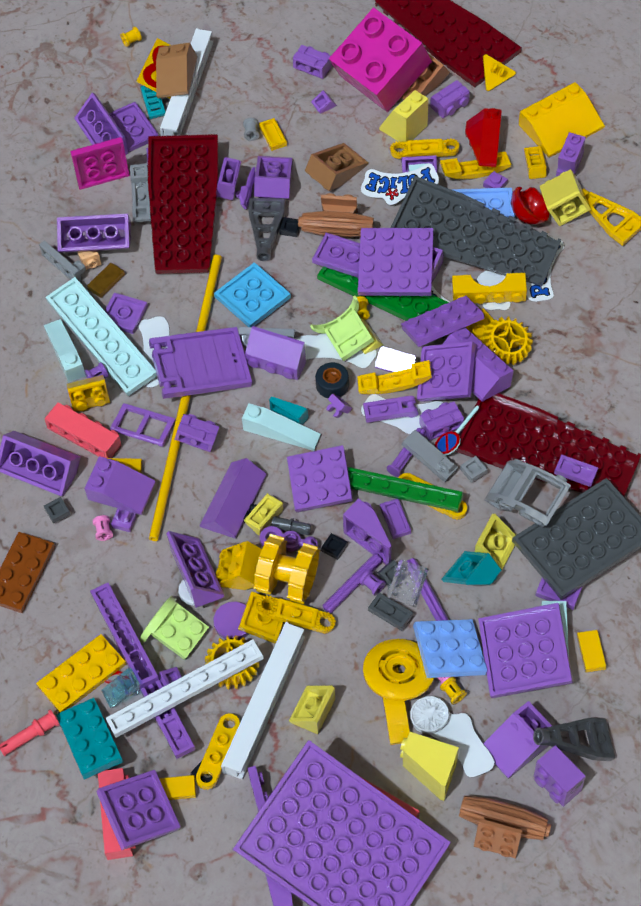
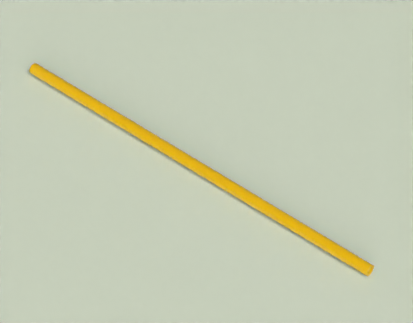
(183, 408)

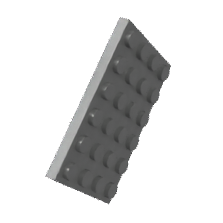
(582, 538)

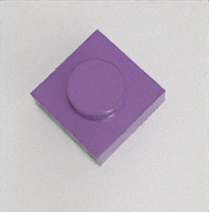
(495, 180)
(169, 676)

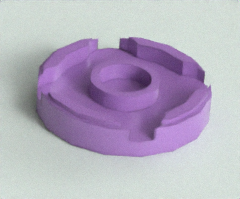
(228, 619)

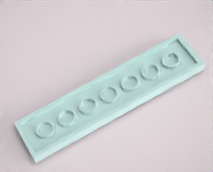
(101, 336)

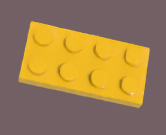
(81, 674)

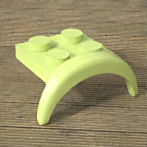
(346, 332)
(175, 628)

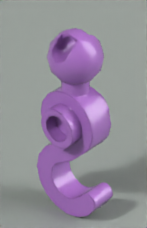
(292, 538)

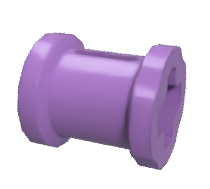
(96, 371)
(372, 582)

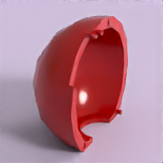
(529, 206)

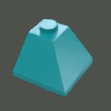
(473, 569)

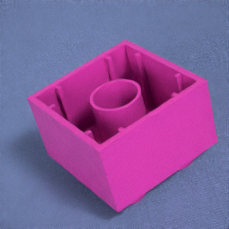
(380, 59)

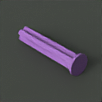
(402, 458)

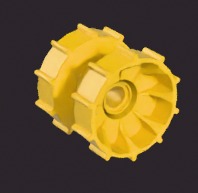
(276, 566)

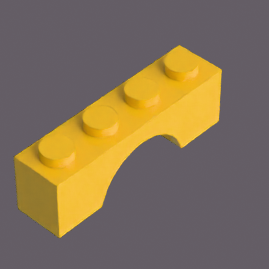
(509, 290)

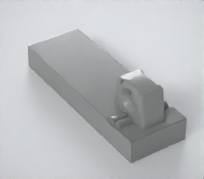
(70, 270)
(245, 333)
(429, 455)

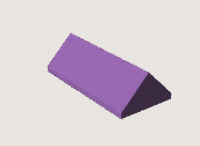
(97, 122)
(234, 498)
(195, 568)

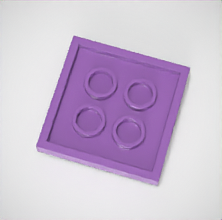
(450, 371)
(319, 478)
(138, 809)

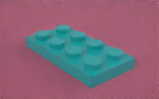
(89, 738)

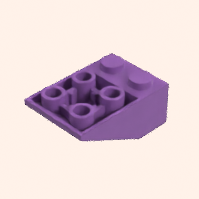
(513, 741)

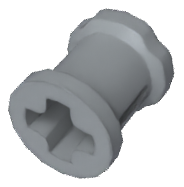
(250, 126)

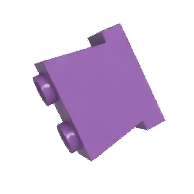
(571, 153)

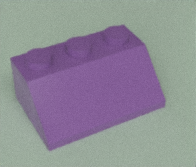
(275, 353)

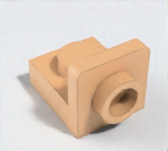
(89, 258)

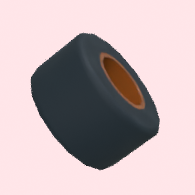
(332, 379)

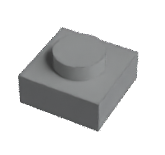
(473, 469)

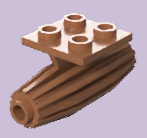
(337, 218)
(502, 824)

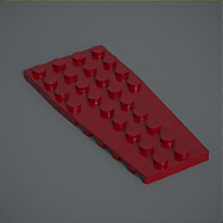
(452, 35)
(182, 201)
(515, 430)

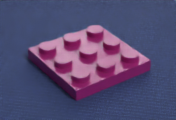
(100, 163)

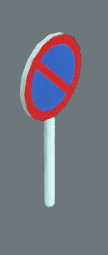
(449, 441)

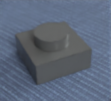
(56, 510)
(387, 572)

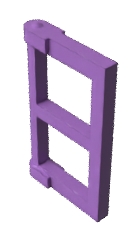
(147, 415)

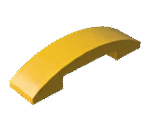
(471, 169)
(395, 381)
(396, 718)

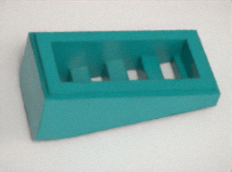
(148, 93)
(289, 410)

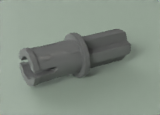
(291, 525)

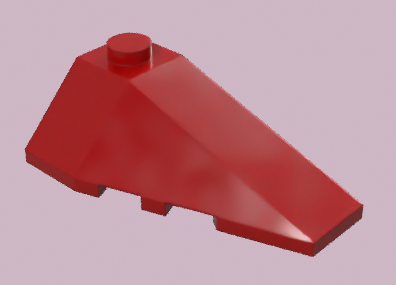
(483, 136)

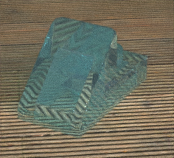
(121, 688)

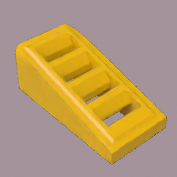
(535, 163)

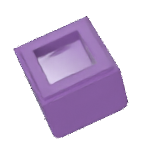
(323, 102)

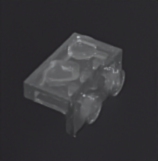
(407, 583)

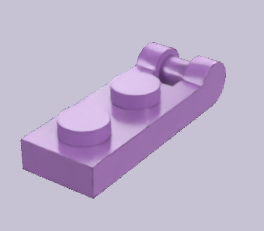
(390, 409)

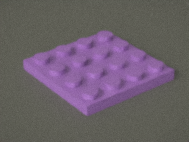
(395, 262)
(525, 650)

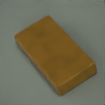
(105, 280)

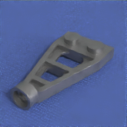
(265, 207)
(597, 733)

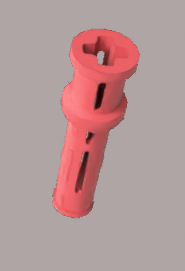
(37, 728)

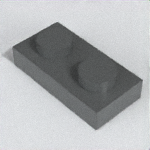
(390, 611)

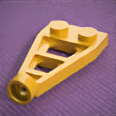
(625, 229)

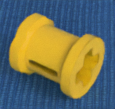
(131, 36)
(362, 311)
(456, 696)

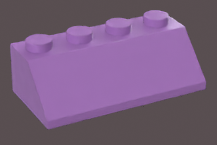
(93, 232)
(489, 371)
(37, 462)

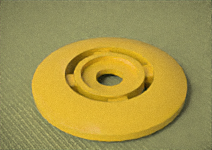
(382, 678)

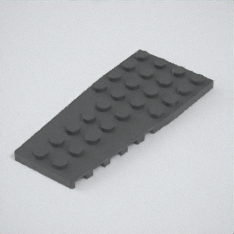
(476, 233)

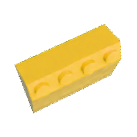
(557, 115)

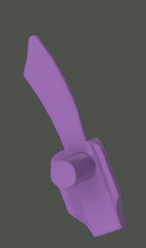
(245, 192)

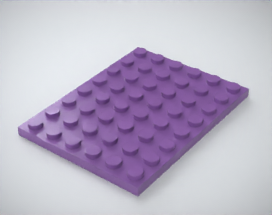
(339, 838)

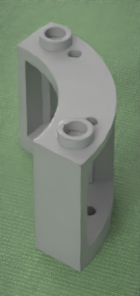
(513, 485)

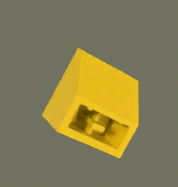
(88, 393)
(238, 566)

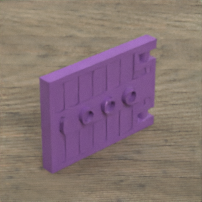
(200, 362)

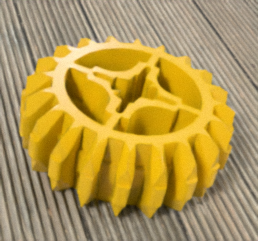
(521, 339)
(227, 646)

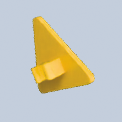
(495, 72)

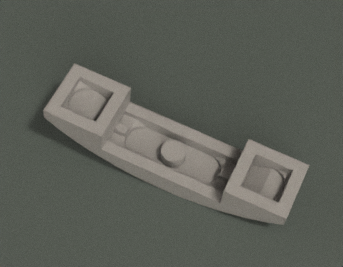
(140, 193)

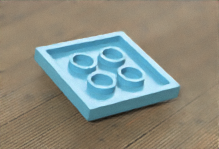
(252, 295)

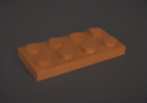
(23, 570)

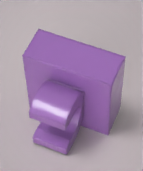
(339, 404)
(123, 520)

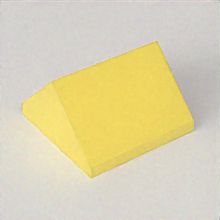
(496, 540)
(313, 707)

